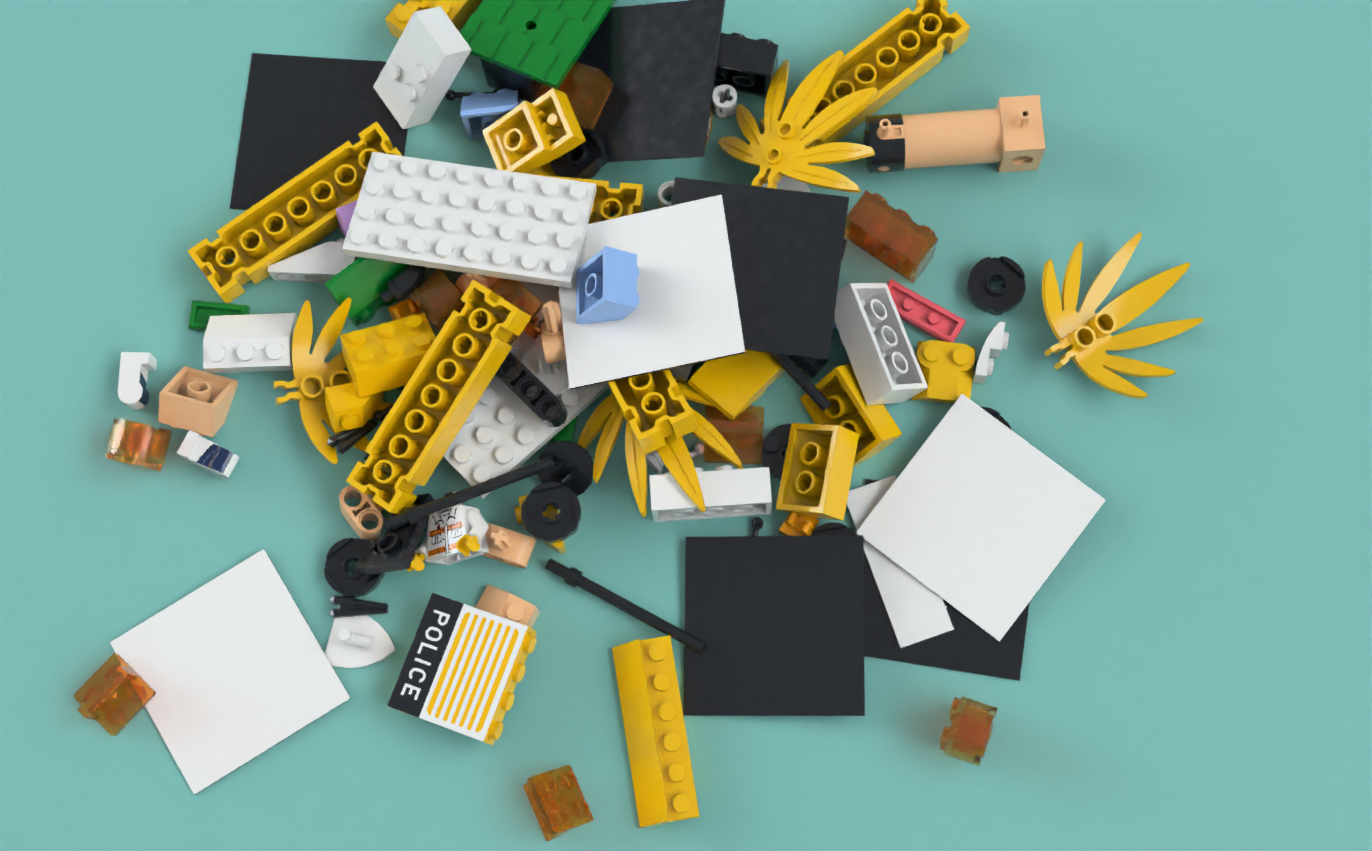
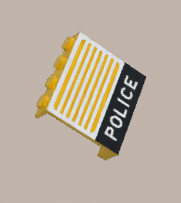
(463, 668)

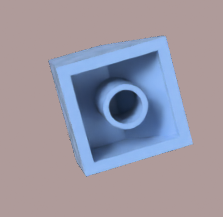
(483, 109)
(607, 286)

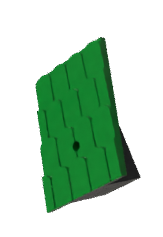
(531, 40)

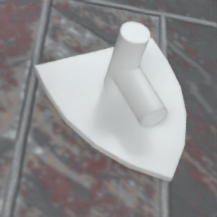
(357, 642)

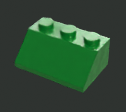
(363, 283)

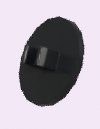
(572, 466)

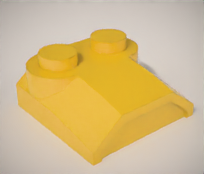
(946, 370)

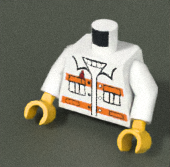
(452, 537)

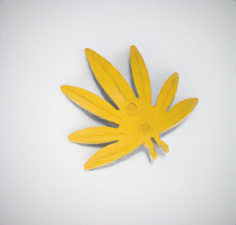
(783, 144)
(1089, 334)
(314, 375)
(673, 454)

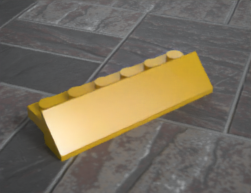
(655, 731)

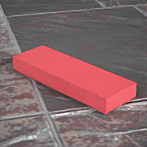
(925, 314)

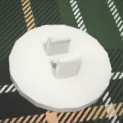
(552, 375)

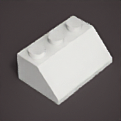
(249, 343)

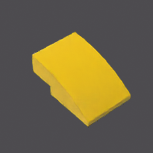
(534, 133)
(736, 380)

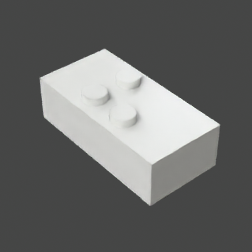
(422, 67)
(877, 344)
(724, 491)

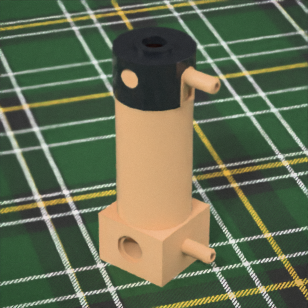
(1000, 135)

